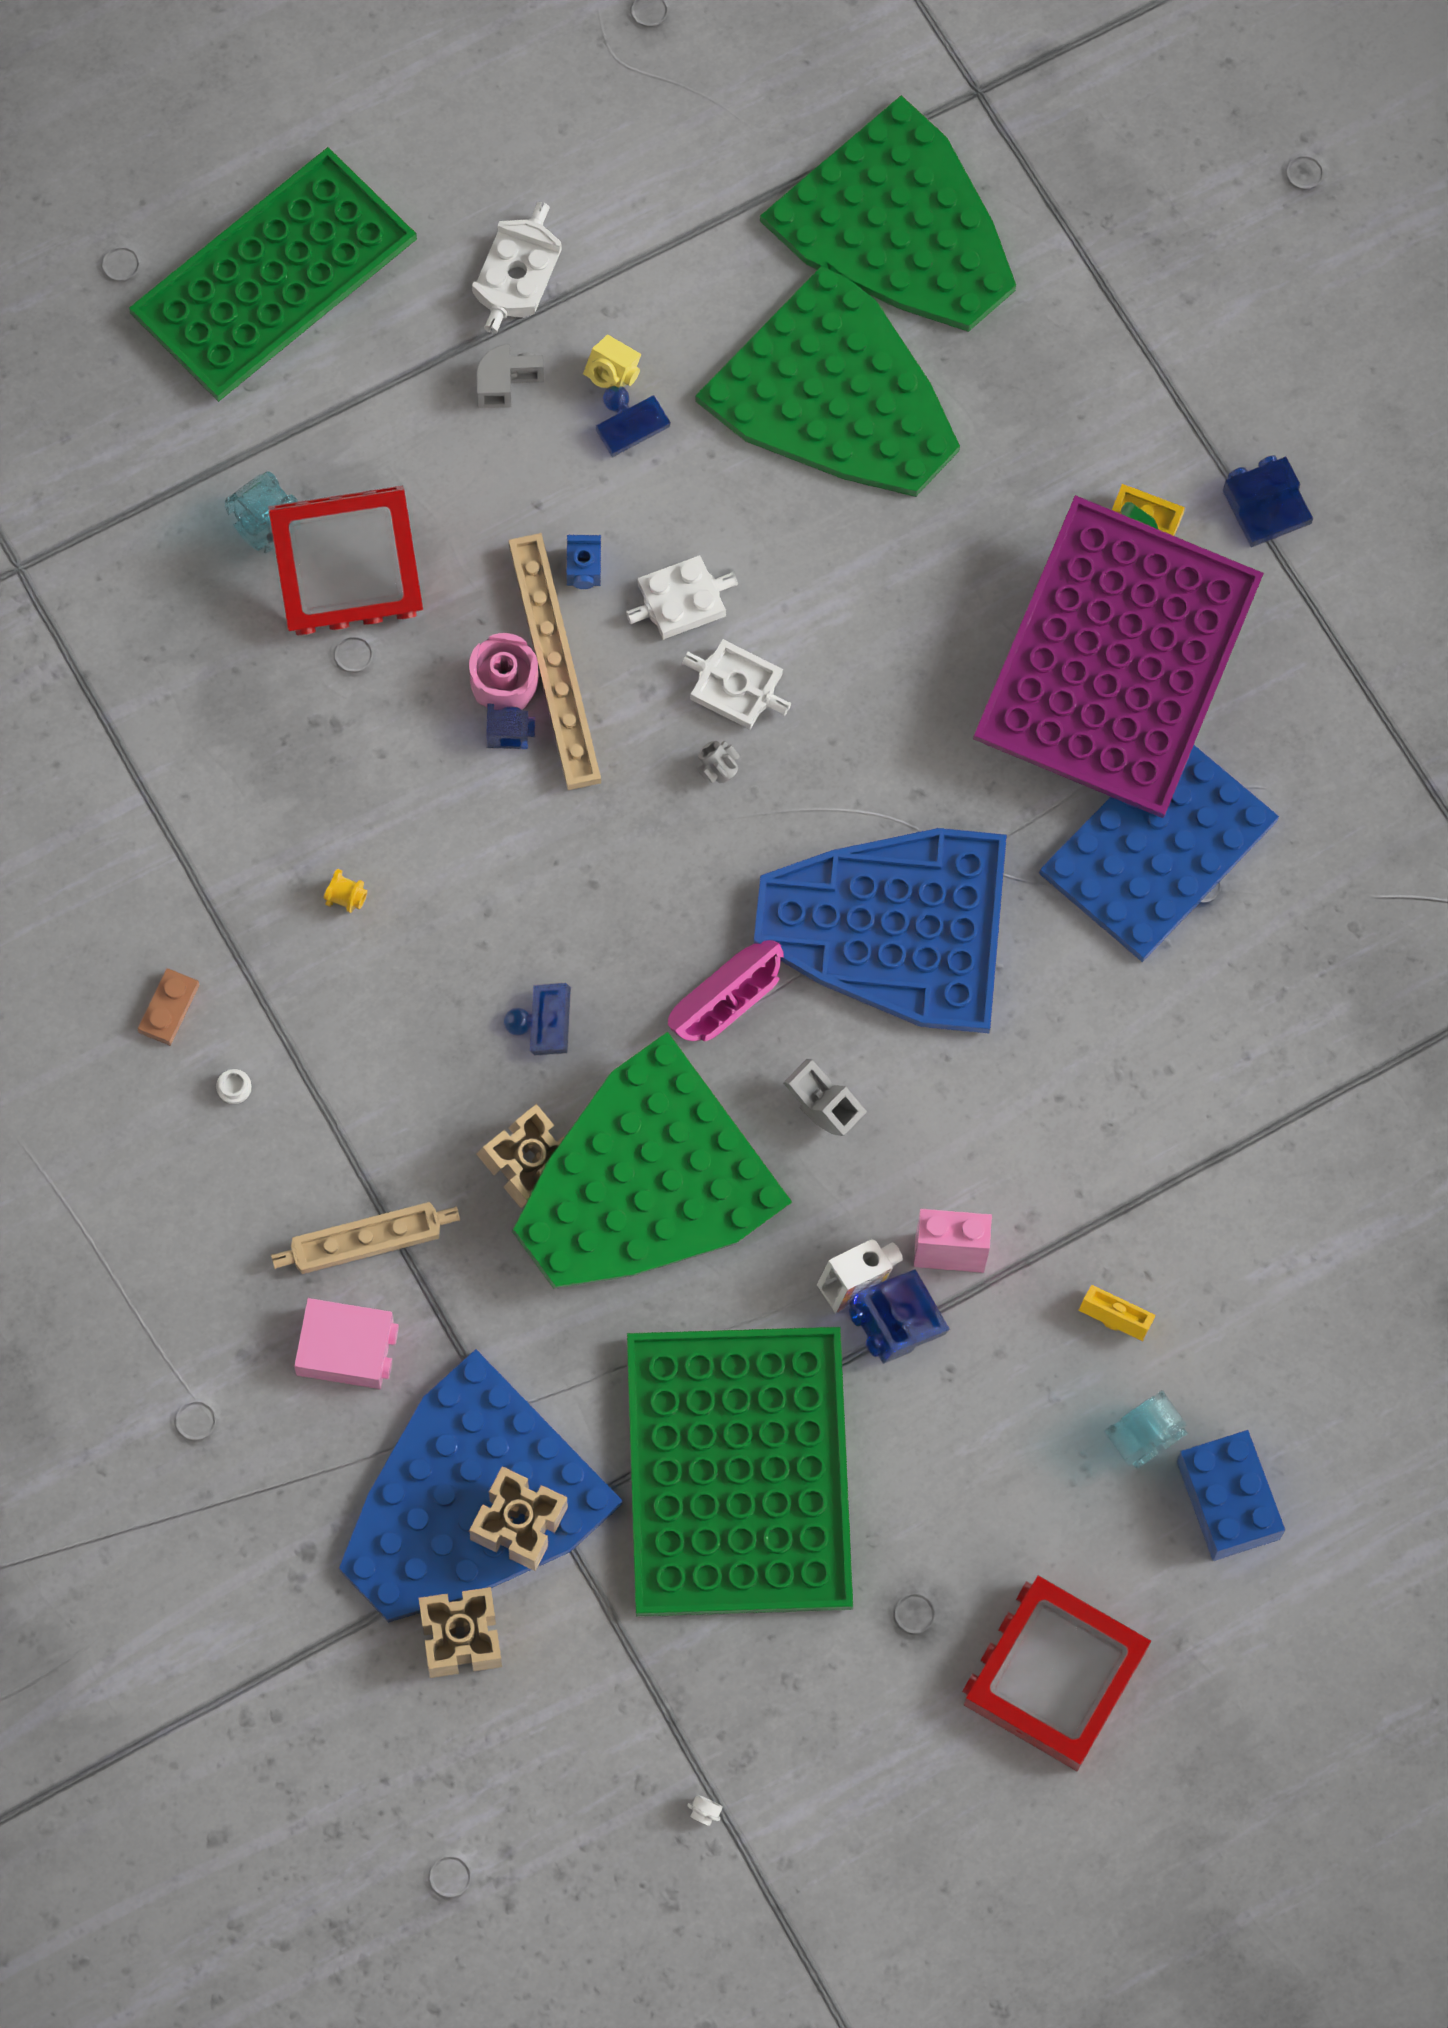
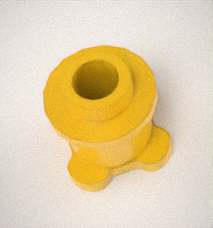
(345, 892)

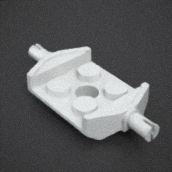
(520, 245)

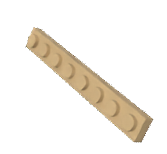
(554, 661)

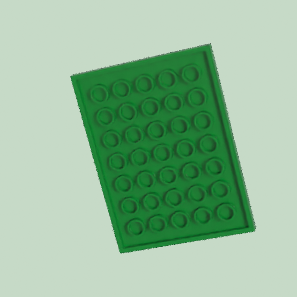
(739, 1471)

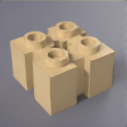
(506, 1154)
(510, 1498)
(442, 1619)

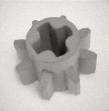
(717, 761)

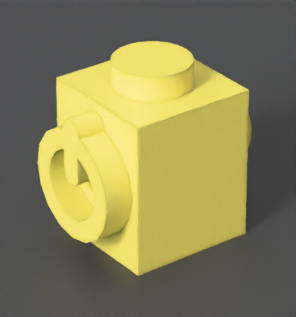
(612, 364)

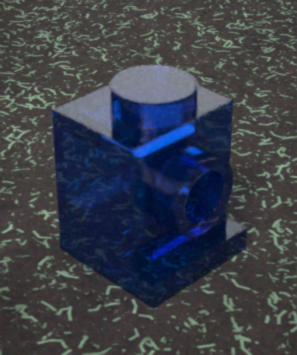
(509, 728)

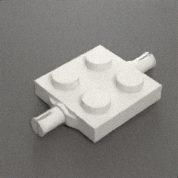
(681, 597)
(736, 684)

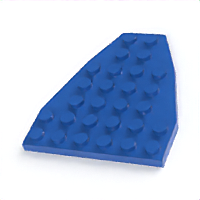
(896, 923)
(440, 1473)

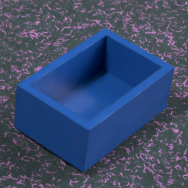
(1230, 1495)

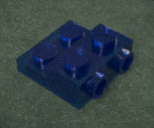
(1267, 500)
(897, 1316)

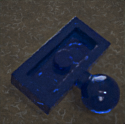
(632, 423)
(548, 1019)

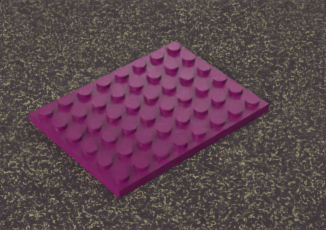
(1118, 656)

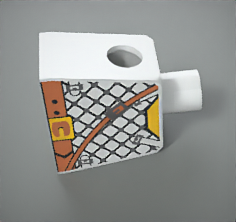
(856, 1271)

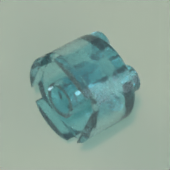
(251, 509)
(1145, 1429)

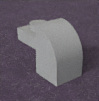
(500, 369)
(823, 1102)

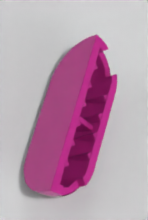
(727, 992)

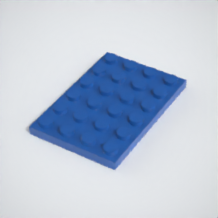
(1149, 871)

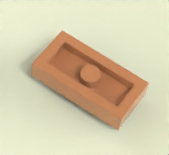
(168, 1006)

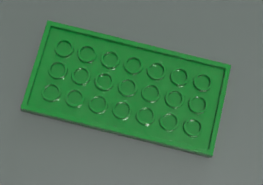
(273, 274)

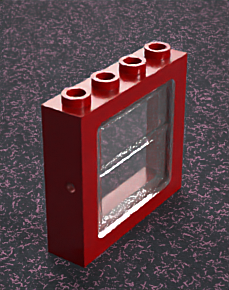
(346, 559)
(1055, 1672)

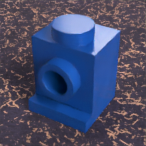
(583, 549)

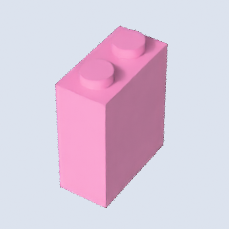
(952, 1240)
(345, 1343)

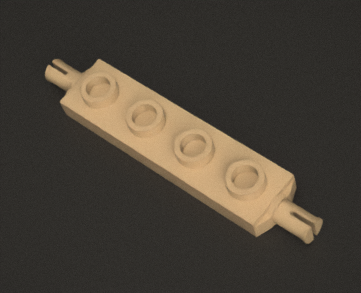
(365, 1238)

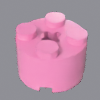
(501, 654)

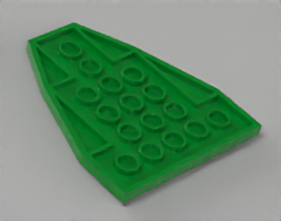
(899, 221)
(835, 391)
(645, 1177)

